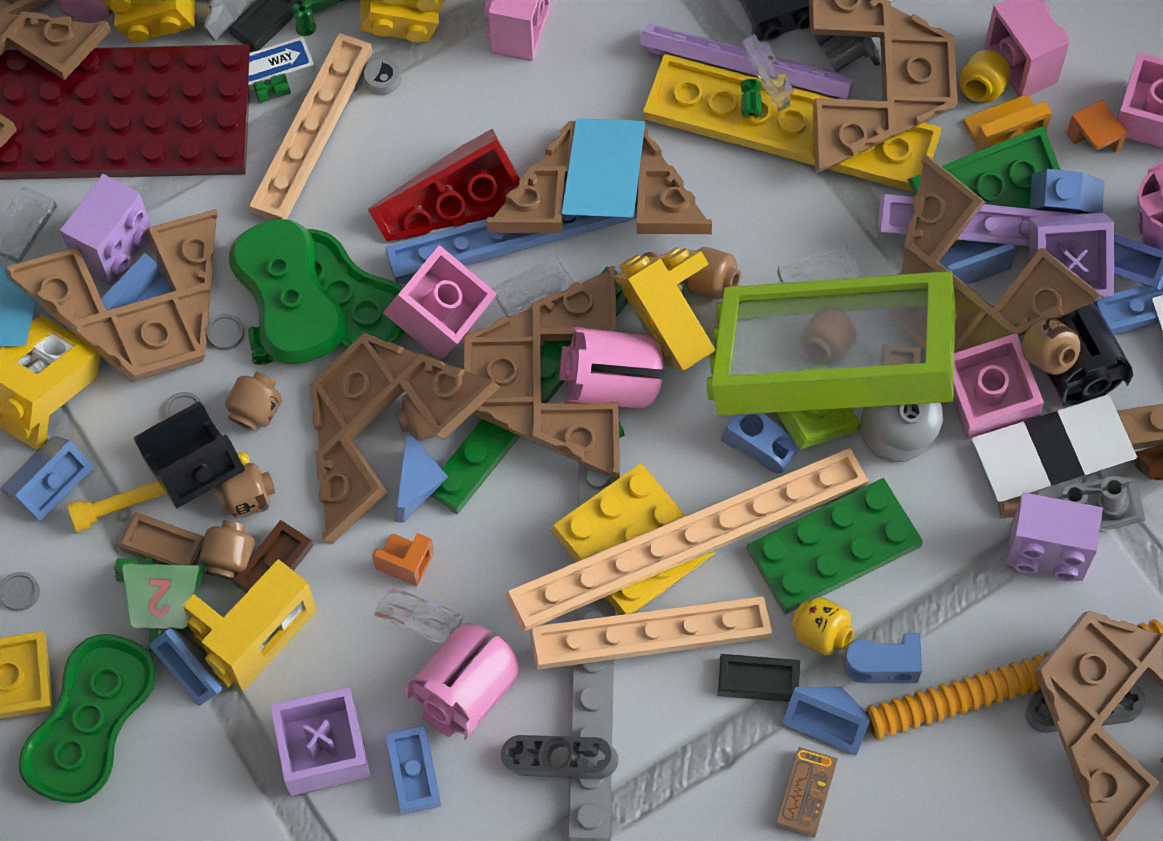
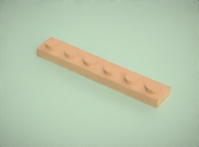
(311, 128)
(650, 632)

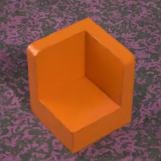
(1097, 126)
(404, 558)

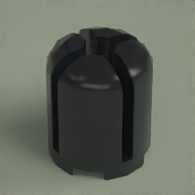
(1100, 361)

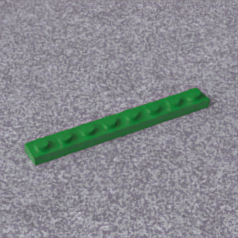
(490, 443)

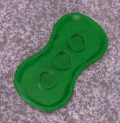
(357, 292)
(295, 311)
(75, 746)

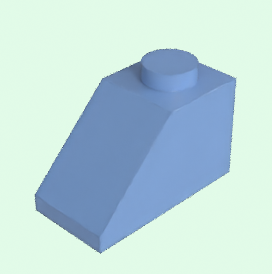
(1066, 192)

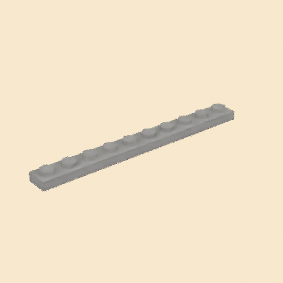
(592, 707)

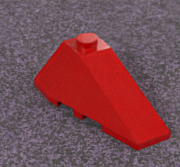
(452, 192)

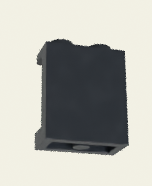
(776, 17)
(188, 454)

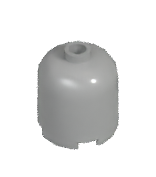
(897, 437)

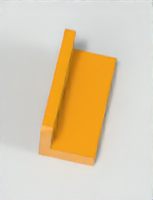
(1006, 121)

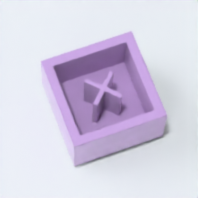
(108, 228)
(1080, 243)
(1053, 537)
(319, 741)

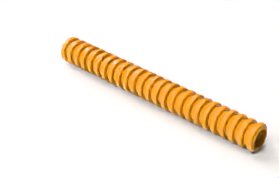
(962, 695)

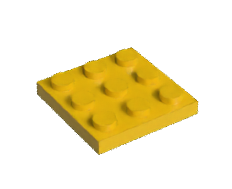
(616, 515)

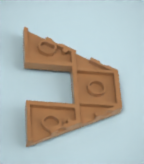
(51, 42)
(915, 78)
(538, 200)
(1039, 292)
(143, 335)
(512, 358)
(355, 393)
(1082, 686)

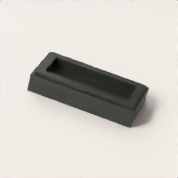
(262, 22)
(758, 677)

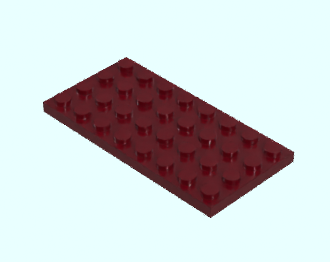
(128, 113)

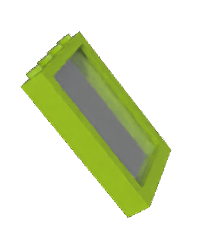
(834, 344)

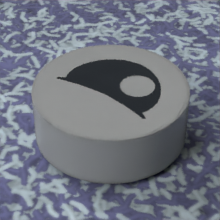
(382, 76)

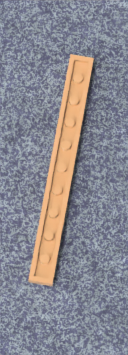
(685, 539)

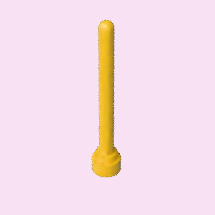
(86, 513)

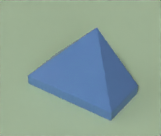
(1138, 262)
(418, 479)
(187, 664)
(827, 716)

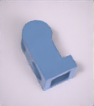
(761, 440)
(885, 662)

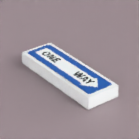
(287, 57)

